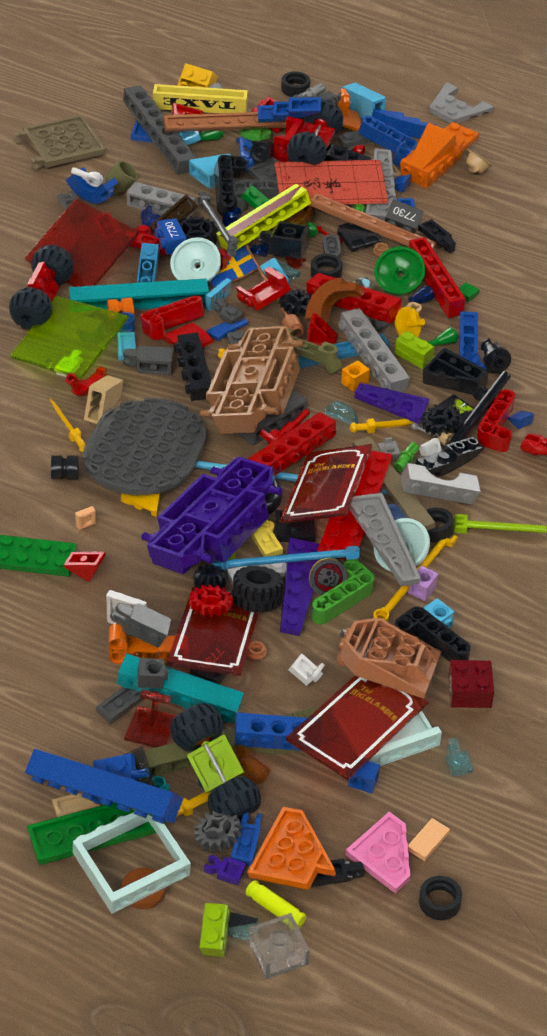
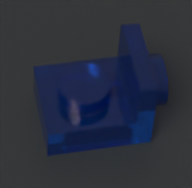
(148, 217)

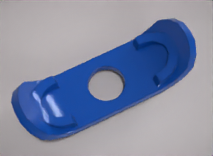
(243, 153)

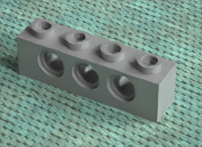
(161, 200)

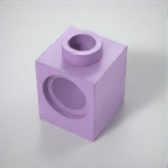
(427, 584)

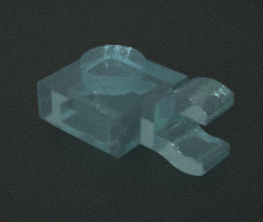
(457, 761)

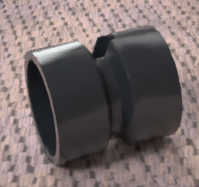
(262, 150)
(65, 467)

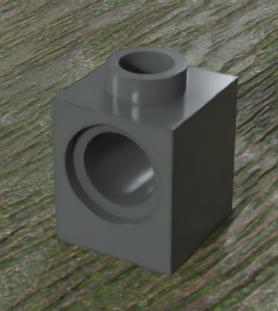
(146, 667)

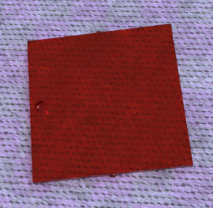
(91, 240)

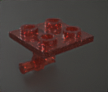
(150, 725)

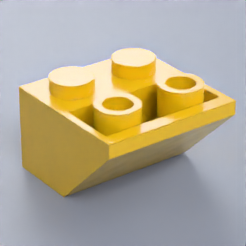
(197, 77)

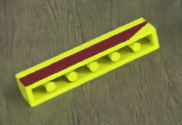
(267, 216)

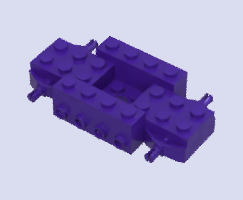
(212, 516)

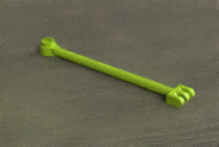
(461, 524)

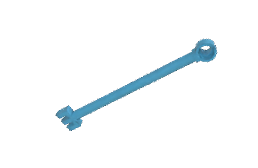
(350, 553)

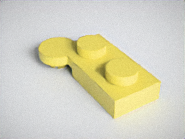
(266, 540)

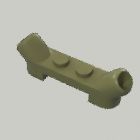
(324, 354)

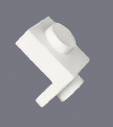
(306, 670)

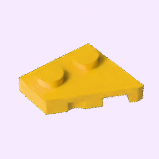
(148, 502)

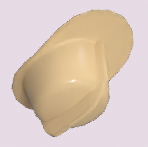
(477, 163)

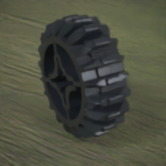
(199, 228)

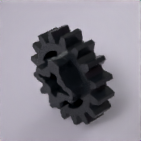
(295, 302)
(441, 419)

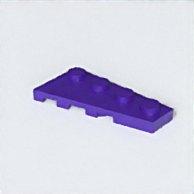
(395, 402)

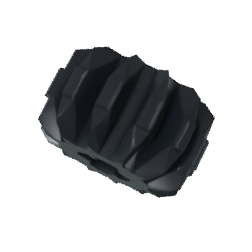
(209, 575)

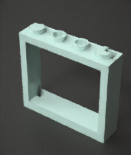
(143, 887)

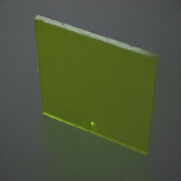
(70, 337)

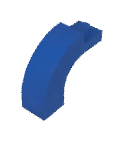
(89, 193)

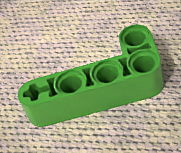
(345, 595)

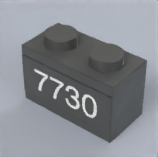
(404, 216)

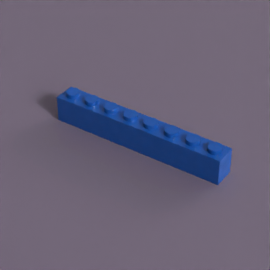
(104, 786)

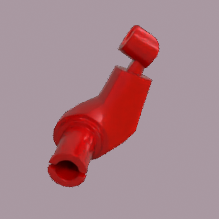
(81, 387)

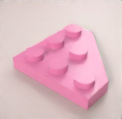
(384, 852)

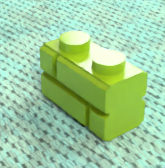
(414, 349)
(214, 930)

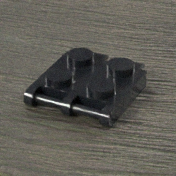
(357, 236)

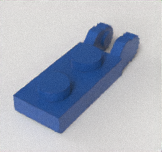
(246, 846)

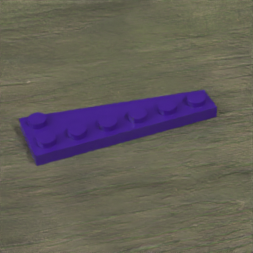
(297, 587)

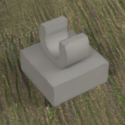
(390, 446)

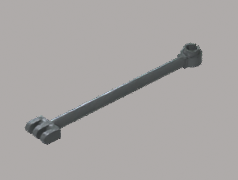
(230, 240)

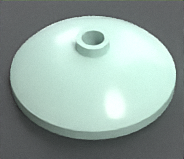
(193, 253)
(415, 538)

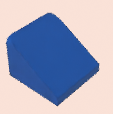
(402, 182)
(521, 419)

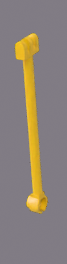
(383, 613)

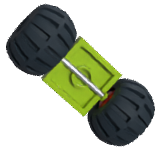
(214, 761)

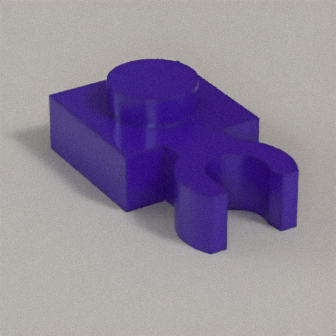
(227, 870)

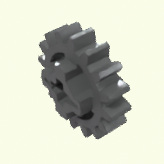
(217, 831)

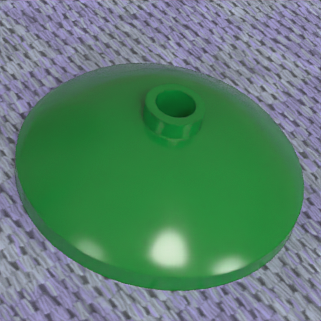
(398, 261)

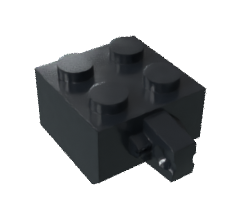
(286, 239)

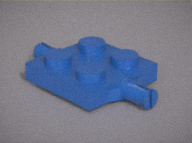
(121, 765)

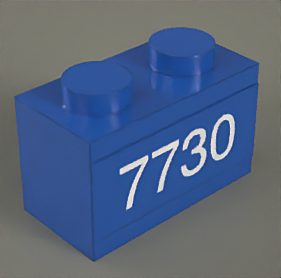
(169, 234)

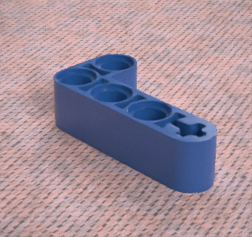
(387, 137)

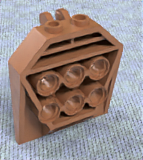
(388, 656)

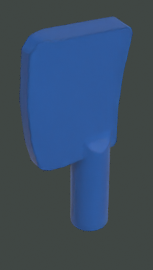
(220, 331)

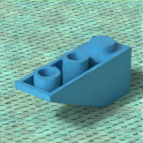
(148, 263)

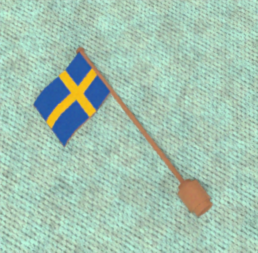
(245, 264)

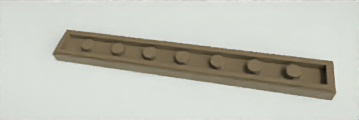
(405, 501)

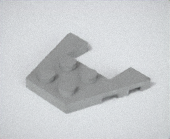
(453, 110)

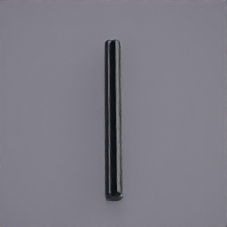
(481, 407)

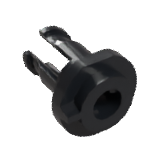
(495, 358)

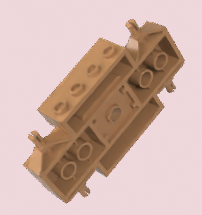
(253, 379)

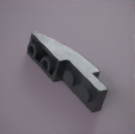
(452, 458)

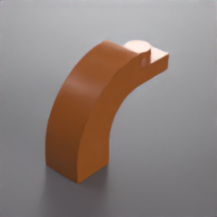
(329, 294)

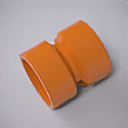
(124, 305)

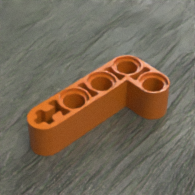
(121, 644)

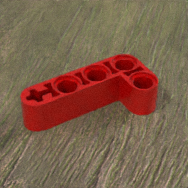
(158, 319)
(491, 429)

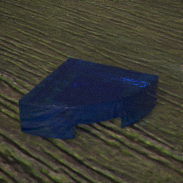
(261, 250)

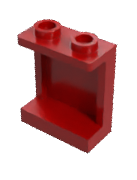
(293, 127)
(266, 291)

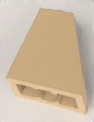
(102, 397)

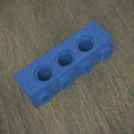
(265, 730)

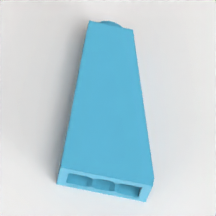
(364, 100)

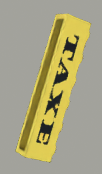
(206, 99)

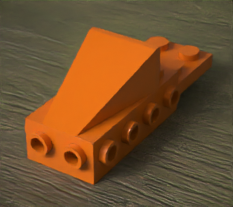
(436, 152)

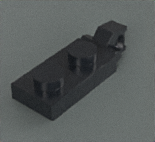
(437, 234)
(344, 871)

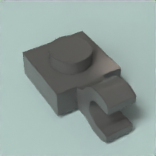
(228, 313)

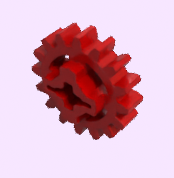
(210, 600)

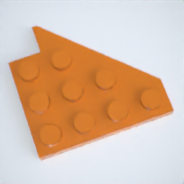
(291, 853)

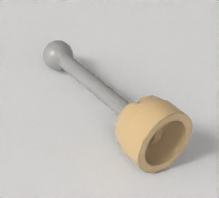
(444, 438)

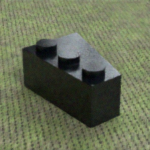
(454, 373)

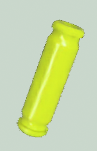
(273, 902)

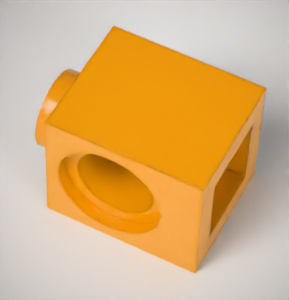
(355, 374)

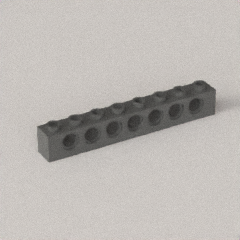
(152, 122)

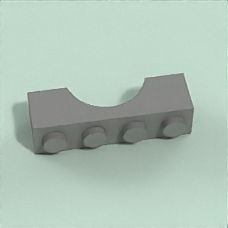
(420, 481)

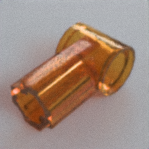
(252, 767)

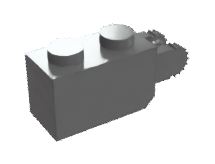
(150, 359)
(142, 623)

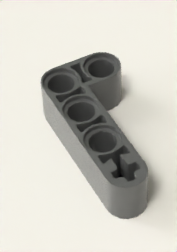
(267, 187)

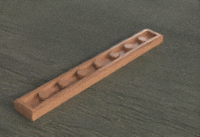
(217, 121)
(364, 220)

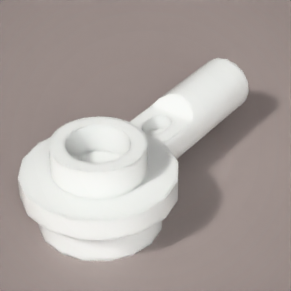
(92, 178)

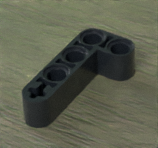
(225, 170)
(433, 632)

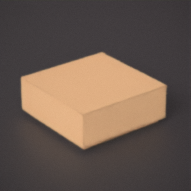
(85, 518)

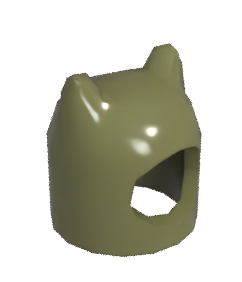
(121, 172)

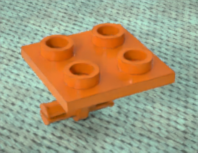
(350, 117)

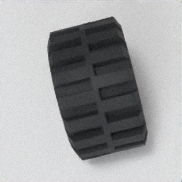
(257, 588)

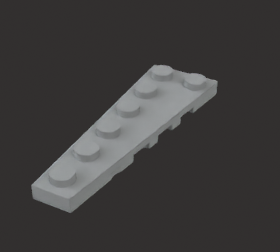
(380, 210)
(380, 527)

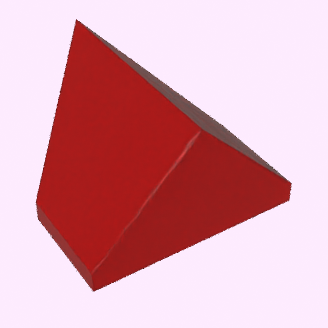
(320, 331)
(84, 563)

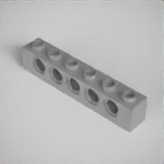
(373, 351)

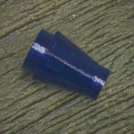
(231, 216)
(423, 295)

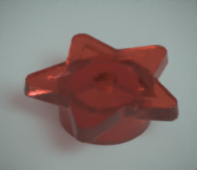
(295, 262)

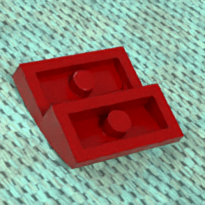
(171, 337)

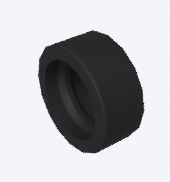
(294, 78)
(327, 260)
(444, 516)
(445, 884)

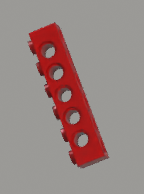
(438, 278)
(372, 304)
(297, 443)

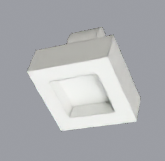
(430, 447)

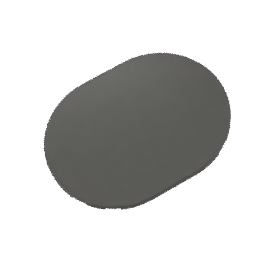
(145, 446)

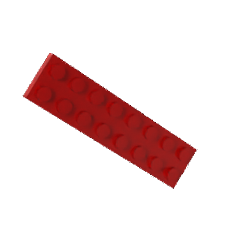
(345, 530)

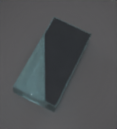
(240, 924)

